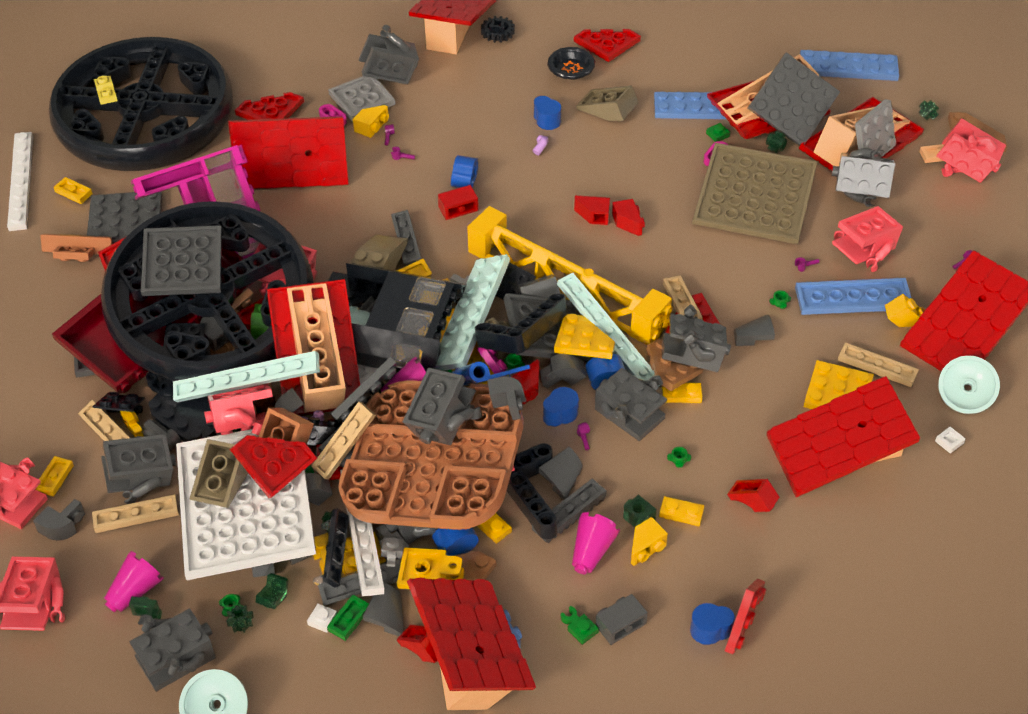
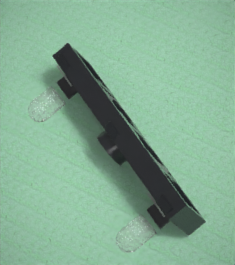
(334, 549)

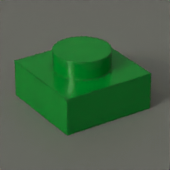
(718, 132)

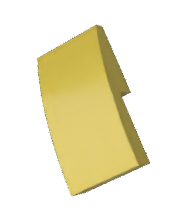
(105, 89)

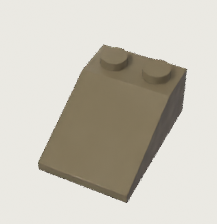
(609, 103)
(381, 252)
(217, 475)

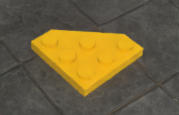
(583, 338)
(832, 382)

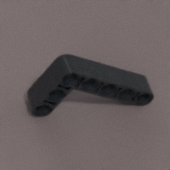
(525, 332)
(525, 494)

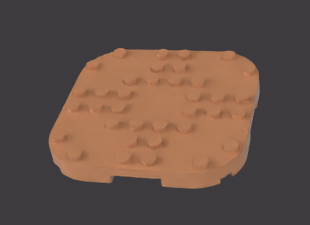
(433, 484)

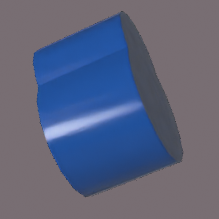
(547, 112)
(464, 171)
(602, 368)
(560, 407)
(455, 541)
(711, 623)

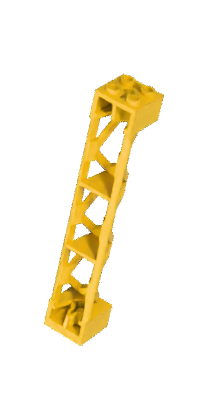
(649, 313)

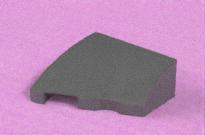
(755, 330)
(562, 471)
(386, 610)

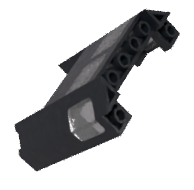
(404, 317)

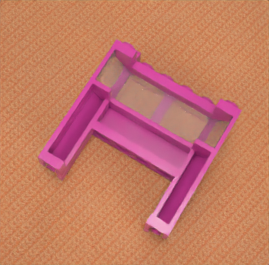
(205, 179)

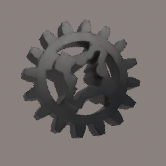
(497, 29)

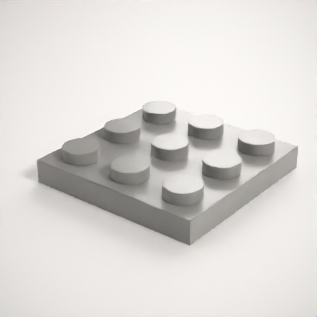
(359, 95)
(877, 129)

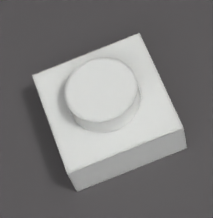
(950, 439)
(321, 617)

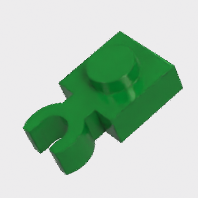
(580, 627)

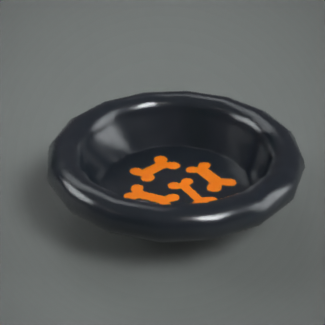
(571, 63)

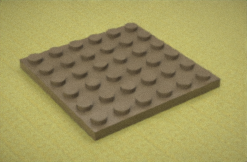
(755, 193)

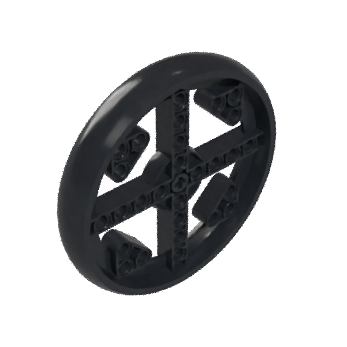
(141, 103)
(237, 225)

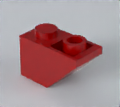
(593, 209)
(627, 216)

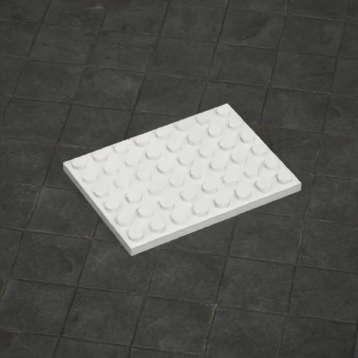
(250, 530)

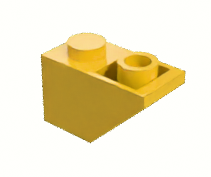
(370, 120)
(903, 311)
(648, 539)

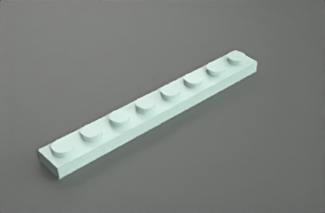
(590, 308)
(246, 376)

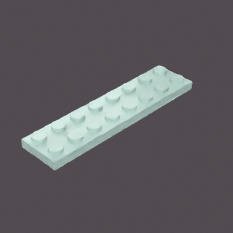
(470, 311)

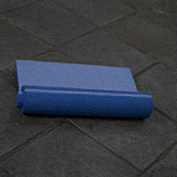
(479, 372)

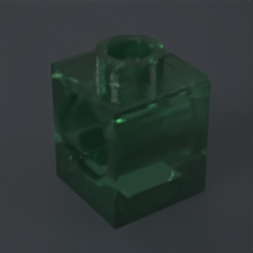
(640, 505)

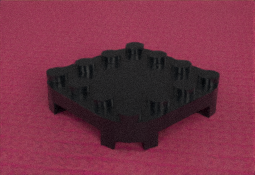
(183, 417)

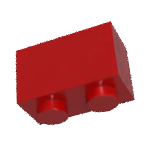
(458, 202)

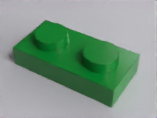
(348, 618)

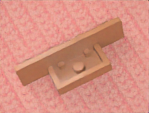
(74, 246)

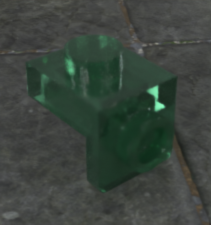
(273, 592)
(145, 605)

